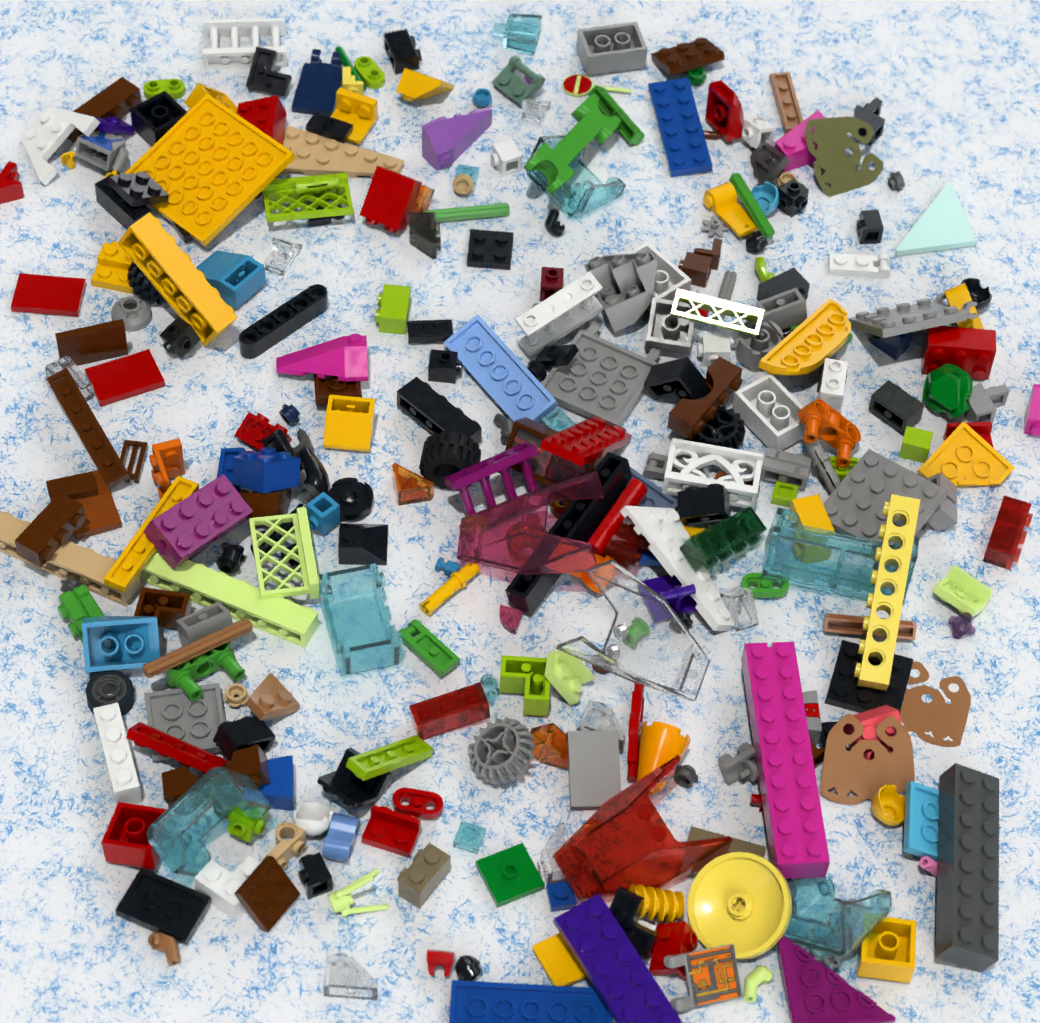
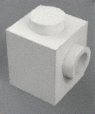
(506, 157)
(713, 347)

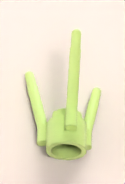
(342, 898)

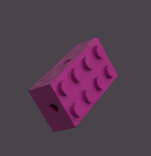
(198, 521)

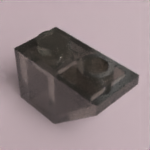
(423, 233)

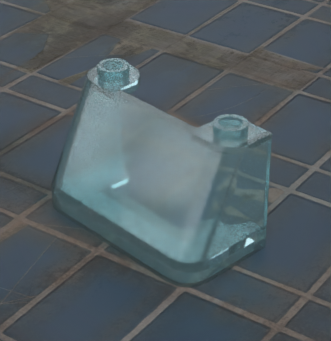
(583, 190)
(829, 922)

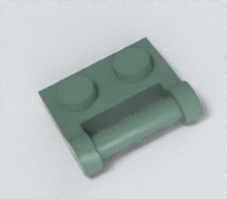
(513, 86)

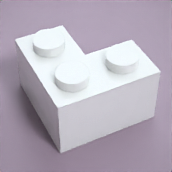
(221, 885)

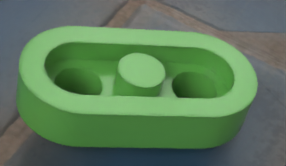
(763, 587)

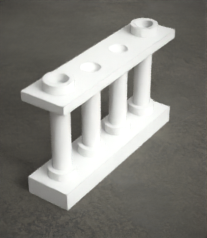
(242, 56)
(559, 314)

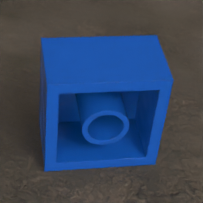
(266, 470)

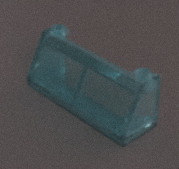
(823, 558)

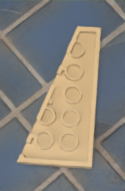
(324, 156)

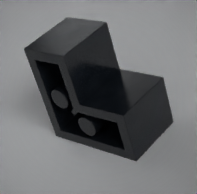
(676, 379)

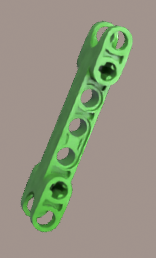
(555, 161)

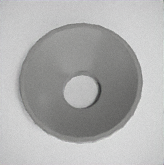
(134, 319)

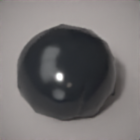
(977, 293)

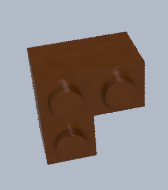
(165, 605)

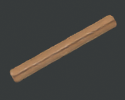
(197, 648)

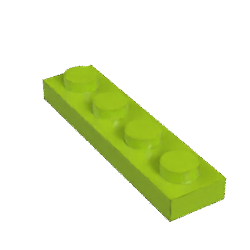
(389, 757)

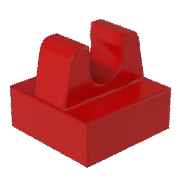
(442, 958)

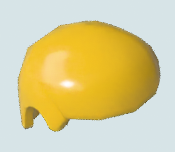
(888, 806)

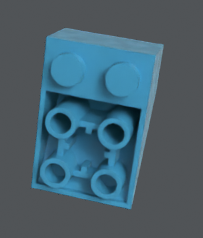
(234, 276)

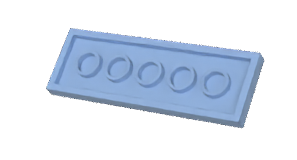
(500, 372)

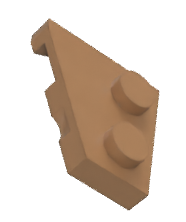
(272, 700)

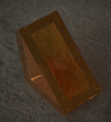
(410, 487)

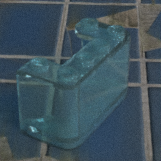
(359, 620)
(183, 825)

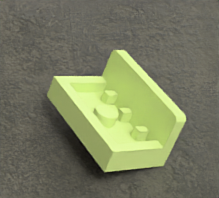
(963, 591)

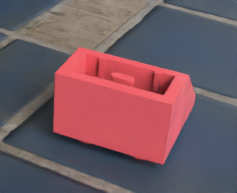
(870, 720)

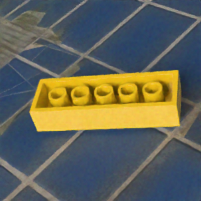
(177, 278)

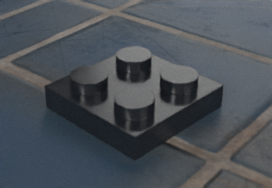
(138, 189)
(490, 249)

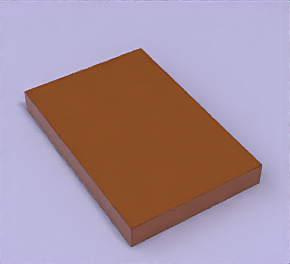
(99, 511)

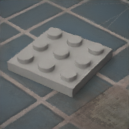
(184, 719)

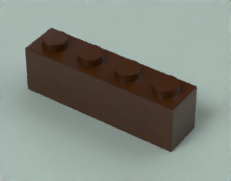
(112, 101)

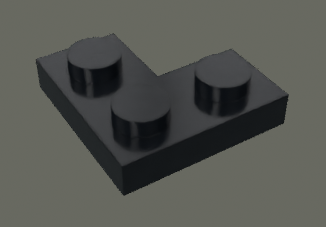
(263, 77)
(625, 910)

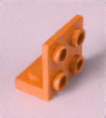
(166, 463)

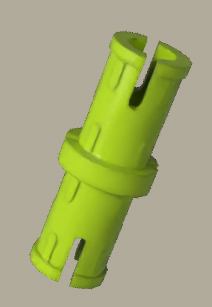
(317, 184)

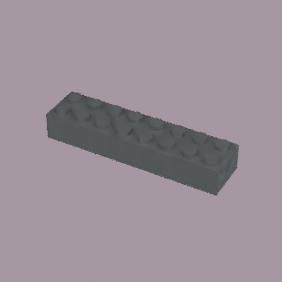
(968, 868)

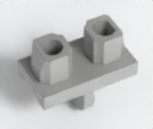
(740, 766)

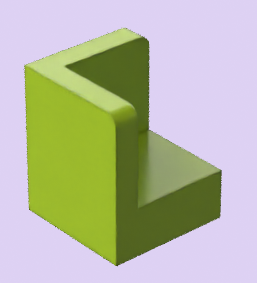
(916, 444)

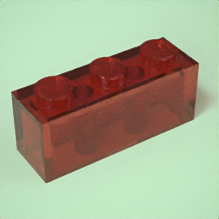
(1008, 533)
(450, 711)

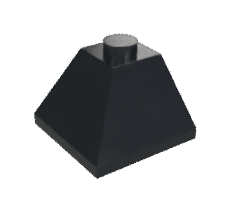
(363, 544)

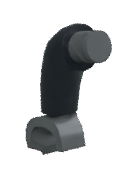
(316, 475)

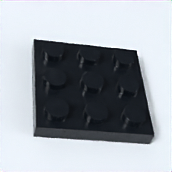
(847, 695)

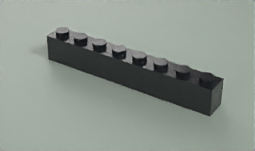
(574, 523)

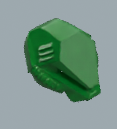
(948, 390)

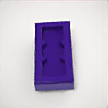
(115, 126)

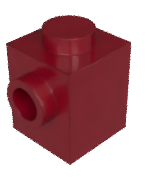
(550, 281)

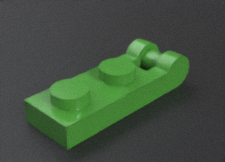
(429, 648)

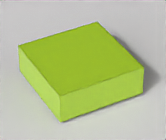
(784, 494)

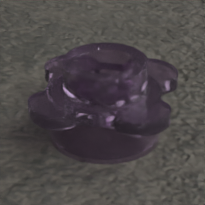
(955, 622)

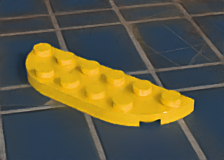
(810, 342)

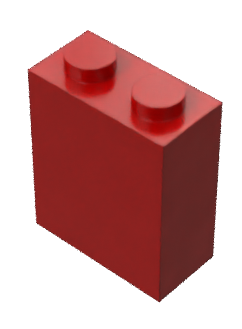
(390, 199)

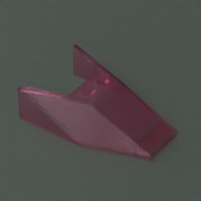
(514, 533)

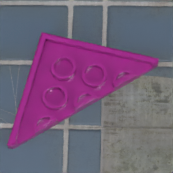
(820, 994)

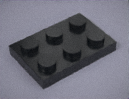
(163, 905)

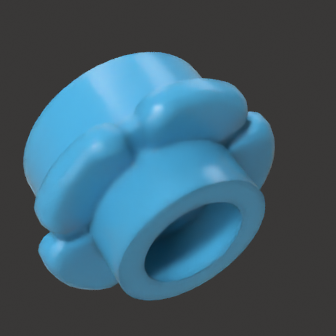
(482, 97)

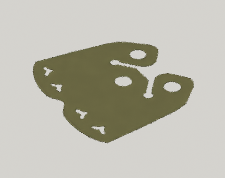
(830, 153)

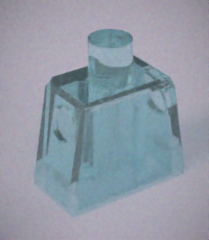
(520, 32)

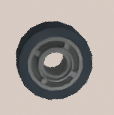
(110, 683)

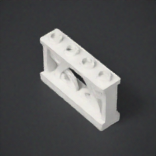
(730, 460)

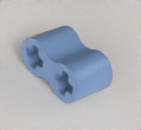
(341, 837)

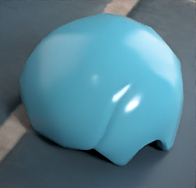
(766, 196)

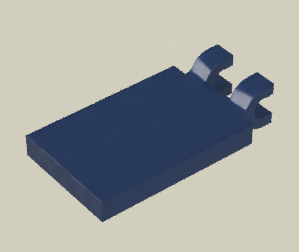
(318, 85)

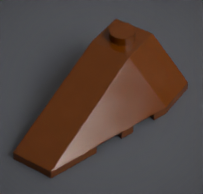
(267, 503)

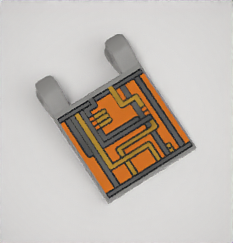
(709, 974)

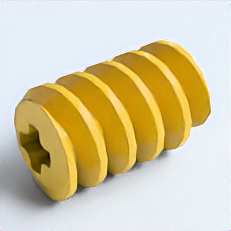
(660, 903)

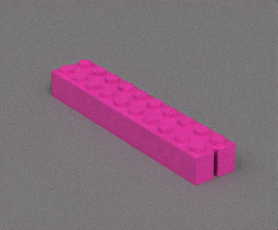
(784, 760)

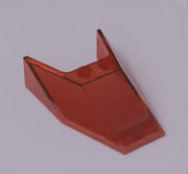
(632, 844)

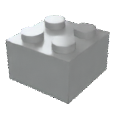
(669, 331)

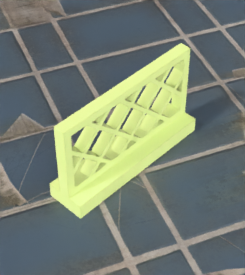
(305, 555)

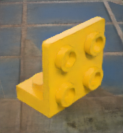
(356, 110)
(558, 961)

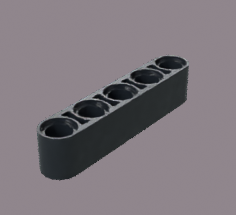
(283, 321)

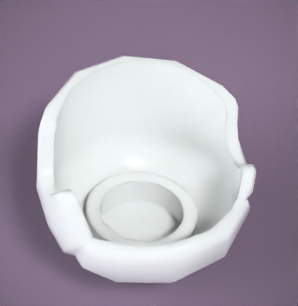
(312, 817)

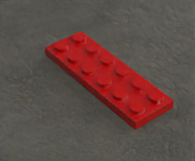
(586, 441)

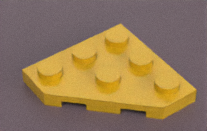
(967, 460)

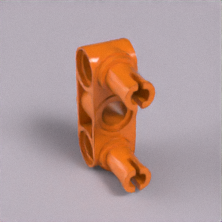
(830, 426)

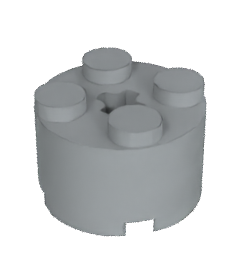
(752, 349)

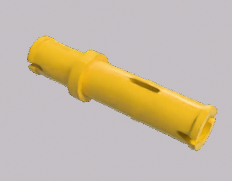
(457, 581)

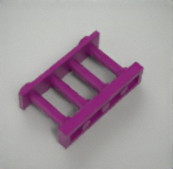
(481, 473)

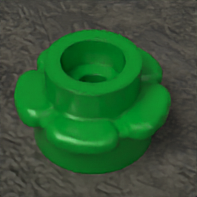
(696, 76)

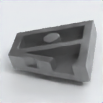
(767, 163)

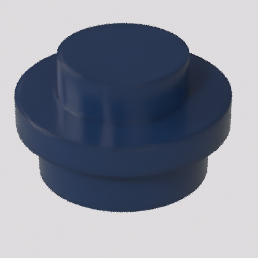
(289, 414)

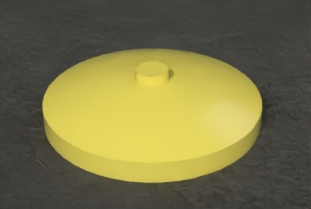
(740, 903)

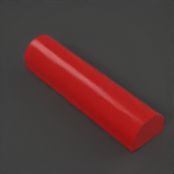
(630, 496)

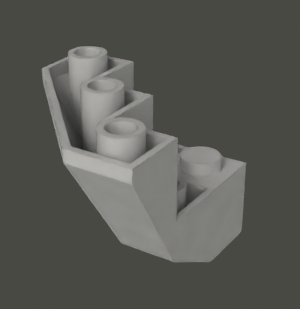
(626, 285)

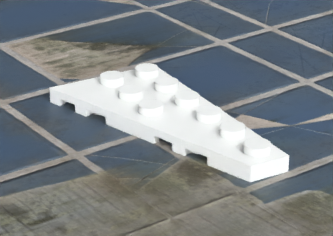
(666, 535)

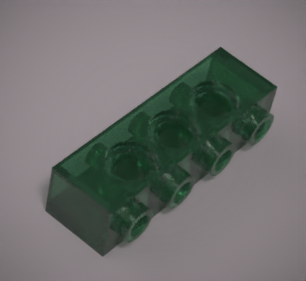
(723, 539)

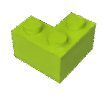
(526, 677)

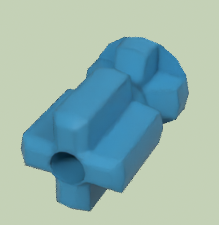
(448, 567)

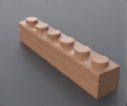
(853, 625)

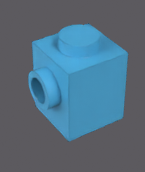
(323, 513)

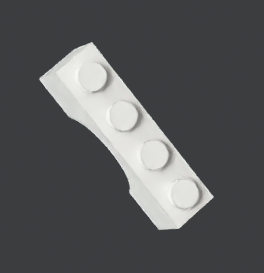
(117, 754)

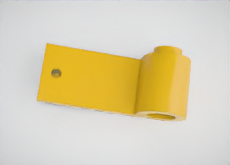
(723, 203)

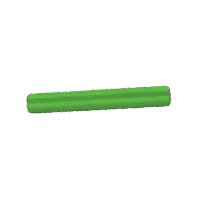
(752, 205)
(471, 212)

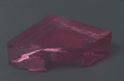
(510, 618)

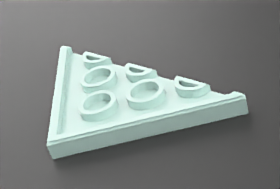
(940, 227)

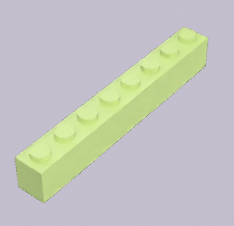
(206, 587)

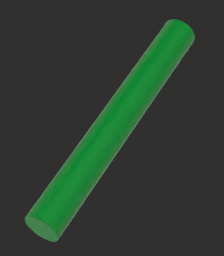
(347, 63)

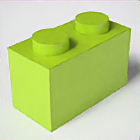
(394, 309)

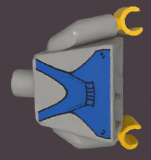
(99, 149)

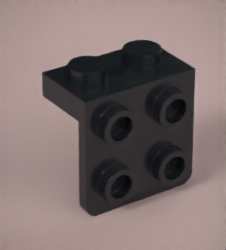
(351, 788)

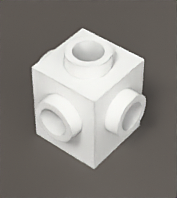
(757, 130)

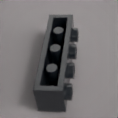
(435, 411)

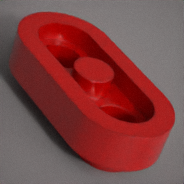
(418, 802)

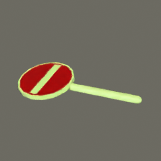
(581, 85)

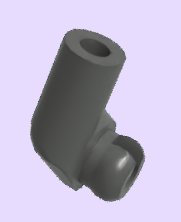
(506, 426)

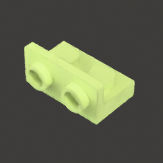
(567, 675)

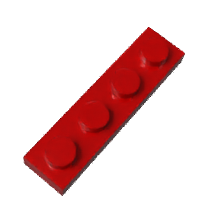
(169, 746)

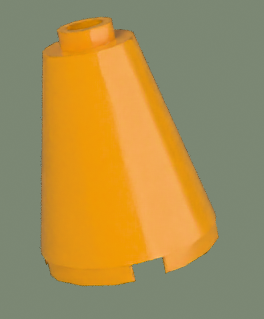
(657, 746)

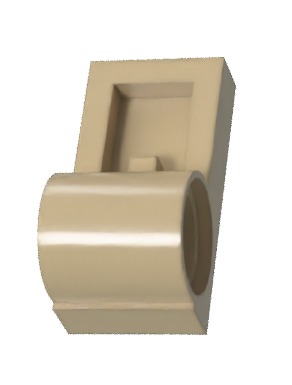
(288, 848)

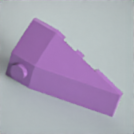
(449, 138)

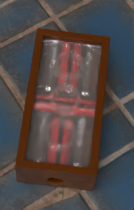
(545, 465)

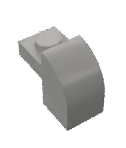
(984, 402)

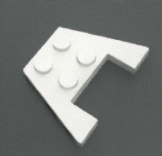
(49, 133)

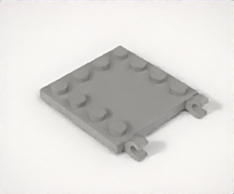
(911, 318)
(600, 378)

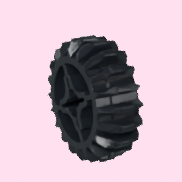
(728, 430)

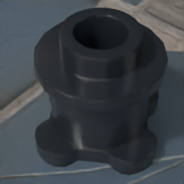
(230, 558)

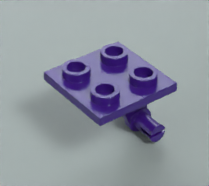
(673, 593)

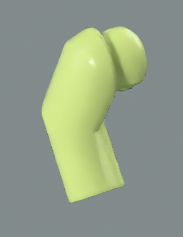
(753, 979)

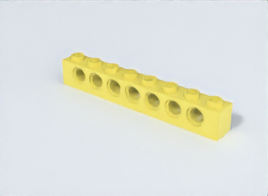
(906, 510)

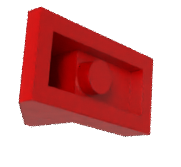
(10, 186)

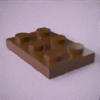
(687, 56)

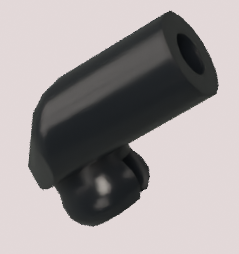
(552, 224)

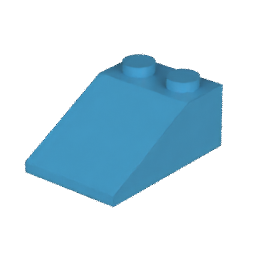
(119, 642)

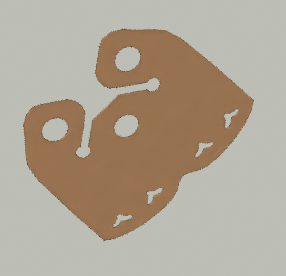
(937, 715)
(864, 777)

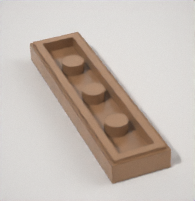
(785, 100)

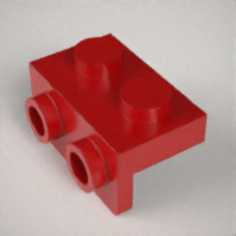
(671, 940)

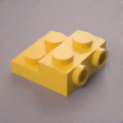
(112, 268)

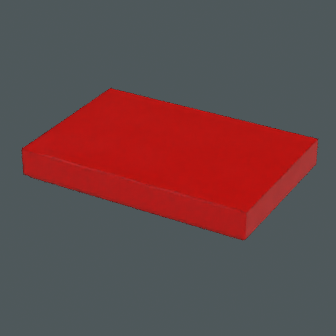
(48, 295)
(125, 377)

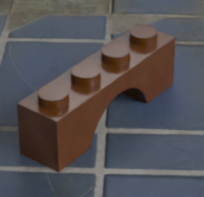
(691, 415)
(247, 761)

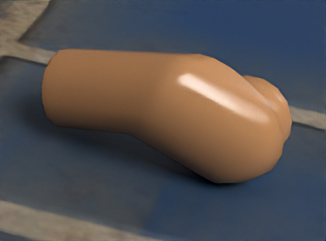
(167, 945)

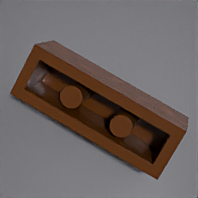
(50, 530)

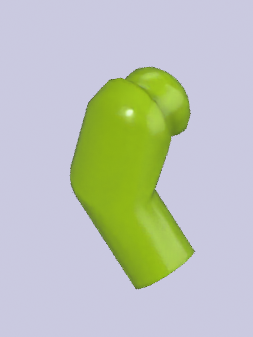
(760, 267)

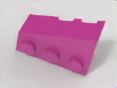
(794, 145)

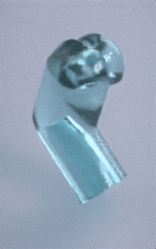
(490, 687)

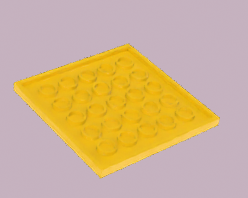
(211, 168)

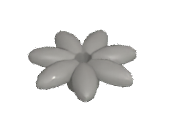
(714, 226)

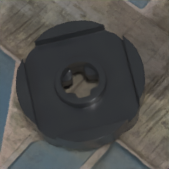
(360, 492)

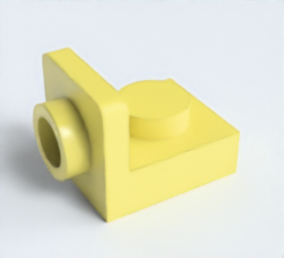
(349, 82)

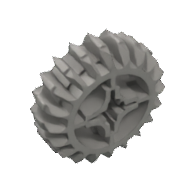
(501, 751)

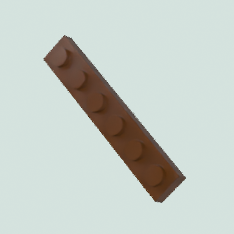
(88, 428)

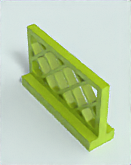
(284, 191)

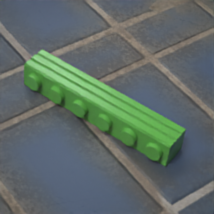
(611, 108)

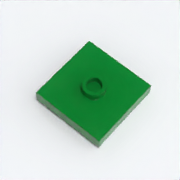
(510, 875)

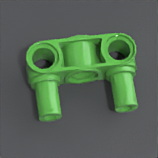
(185, 674)

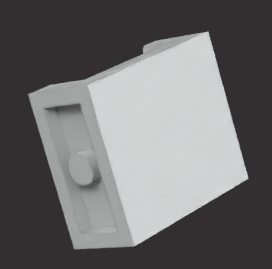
(833, 382)

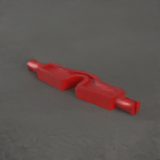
(635, 725)

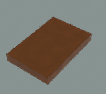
(93, 342)

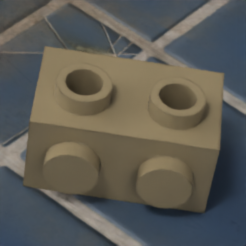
(423, 875)

